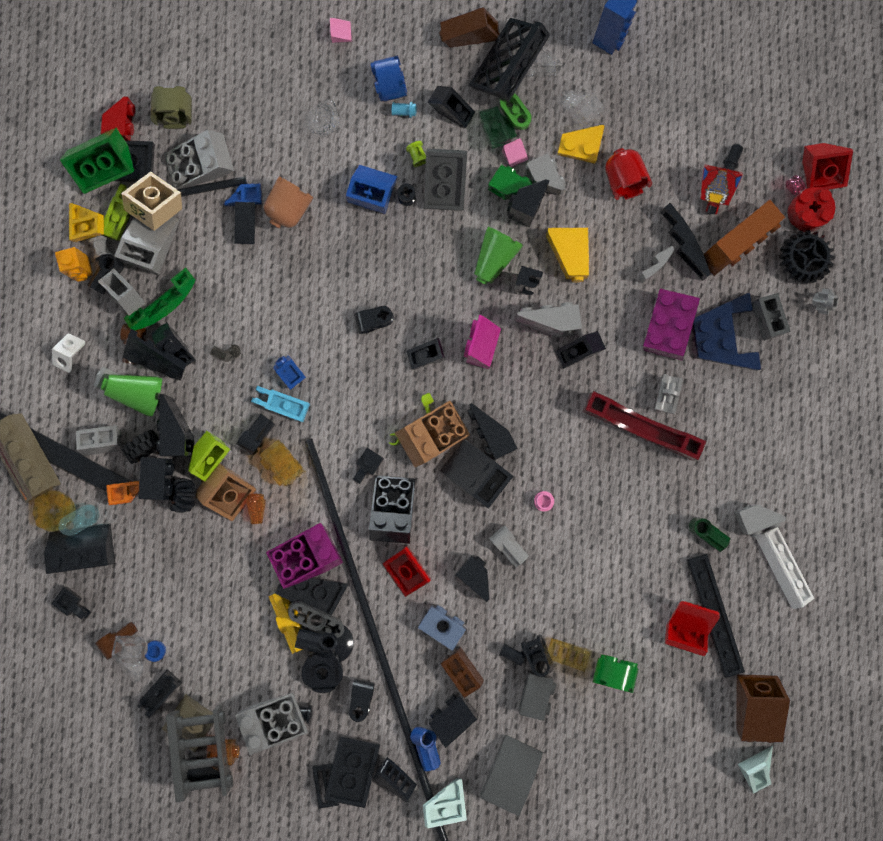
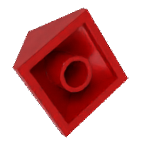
(406, 571)

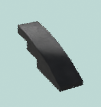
(690, 249)

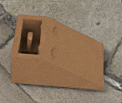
(432, 434)

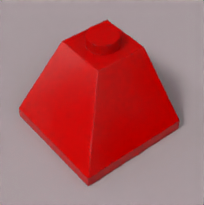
(827, 165)

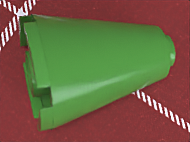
(495, 255)
(134, 391)

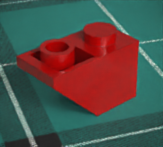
(120, 117)

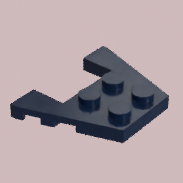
(716, 335)

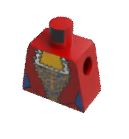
(718, 186)

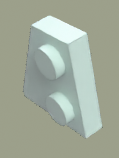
(446, 806)

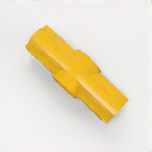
(285, 624)

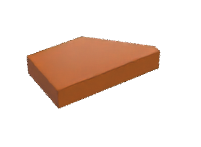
(122, 492)

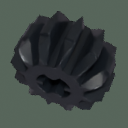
(182, 496)

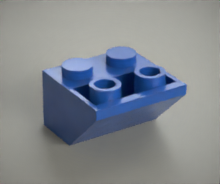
(371, 189)

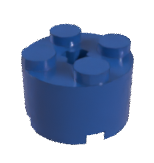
(389, 79)

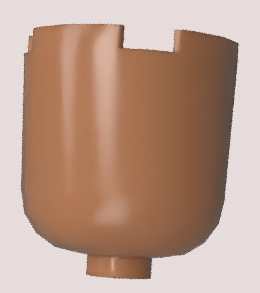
(286, 204)

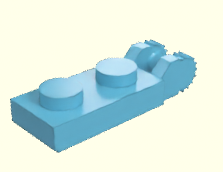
(283, 404)

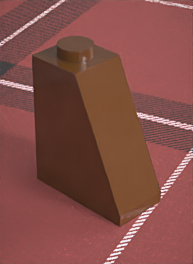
(470, 29)

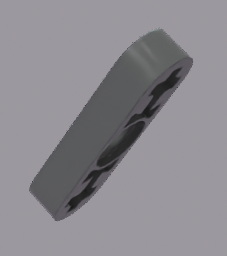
(314, 611)

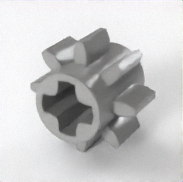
(825, 301)

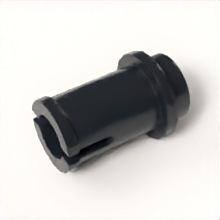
(512, 655)

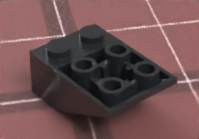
(175, 434)
(476, 473)
(392, 509)

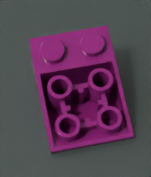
(304, 556)

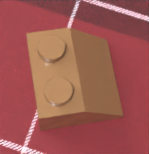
(224, 492)

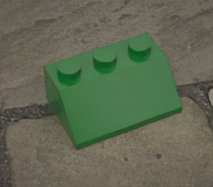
(98, 161)

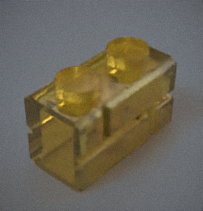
(282, 463)

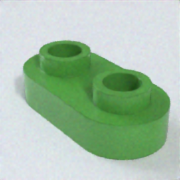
(517, 111)

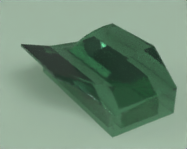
(496, 127)

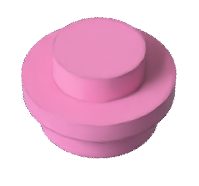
(544, 501)

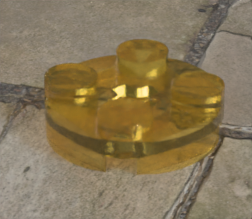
(44, 503)

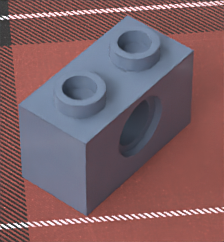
(448, 637)

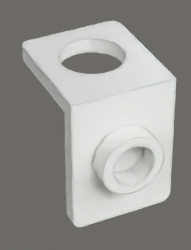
(66, 350)

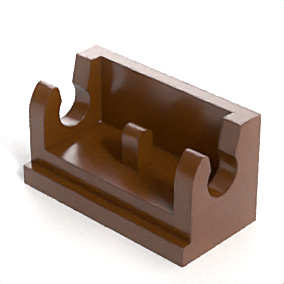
(462, 672)

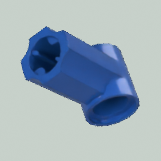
(426, 749)

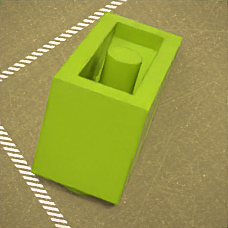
(207, 455)

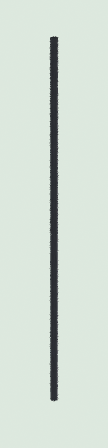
(371, 626)

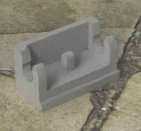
(99, 440)

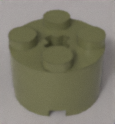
(171, 107)

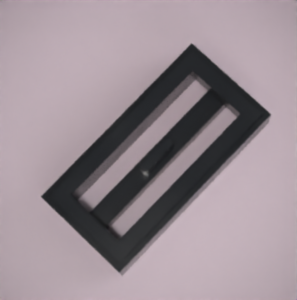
(323, 767)

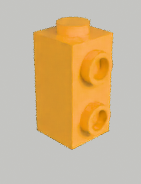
(74, 264)

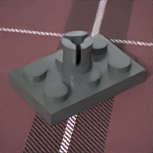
(445, 179)

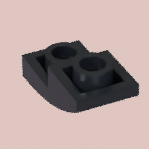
(244, 223)

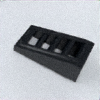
(385, 780)

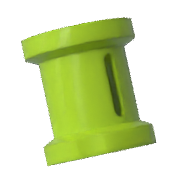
(417, 153)

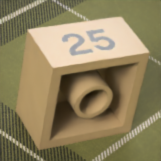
(152, 201)

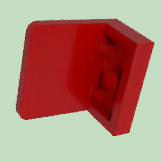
(690, 627)

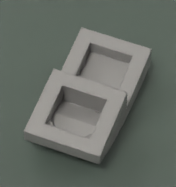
(658, 261)

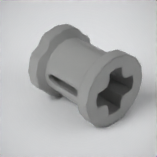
(99, 246)

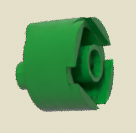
(615, 674)

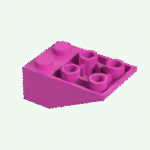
(484, 340)

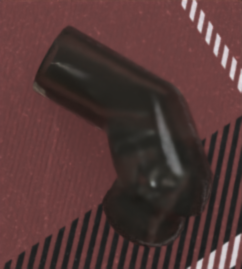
(226, 355)

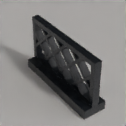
(518, 64)

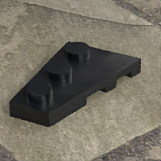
(147, 355)
(316, 593)

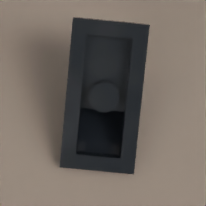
(425, 354)

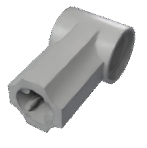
(506, 542)

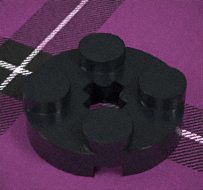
(320, 683)

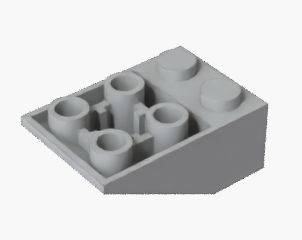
(199, 160)
(146, 247)
(553, 321)
(271, 723)

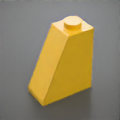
(571, 251)

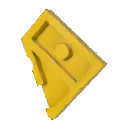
(582, 144)
(84, 223)

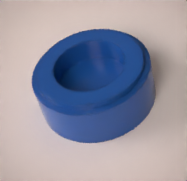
(156, 651)

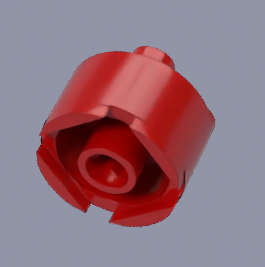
(811, 209)

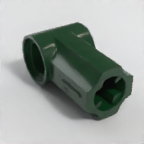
(710, 534)

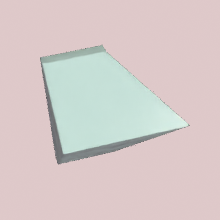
(757, 770)

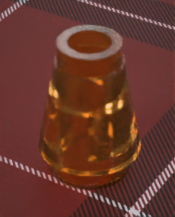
(256, 508)

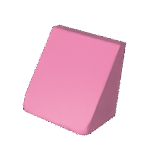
(340, 30)
(515, 152)

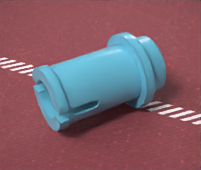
(404, 109)

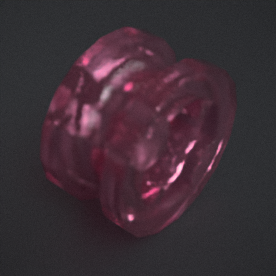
(795, 185)

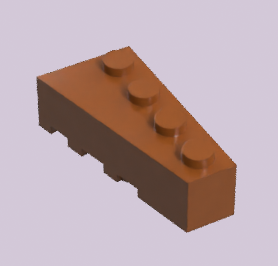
(743, 237)

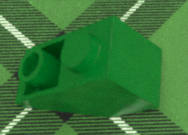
(507, 182)

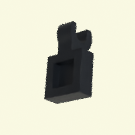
(369, 463)
(68, 602)

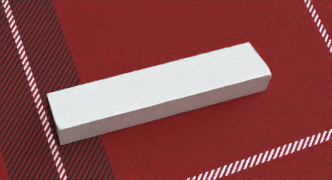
(785, 568)

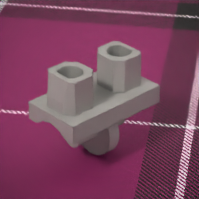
(668, 394)

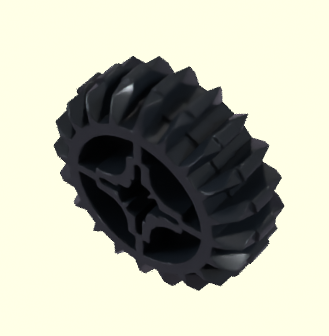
(791, 253)

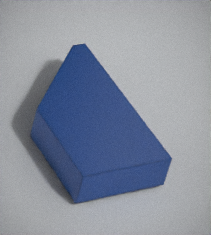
(246, 193)

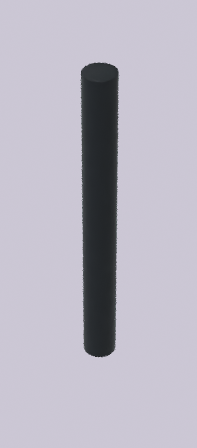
(212, 186)

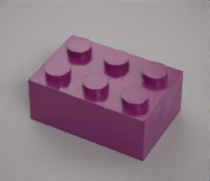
(671, 324)

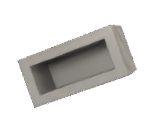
(121, 292)

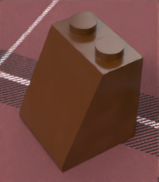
(761, 708)

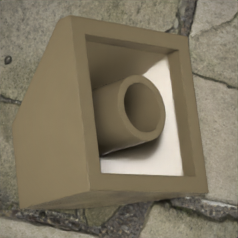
(191, 708)

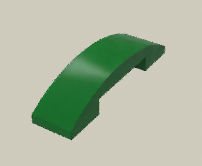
(164, 304)

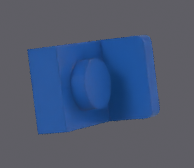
(288, 371)

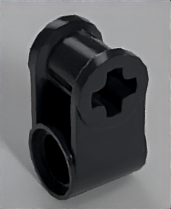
(369, 319)
(538, 654)
(361, 696)

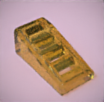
(587, 653)

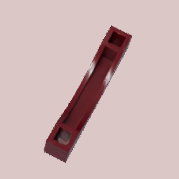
(643, 427)

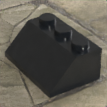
(83, 550)

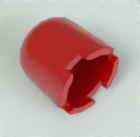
(627, 174)

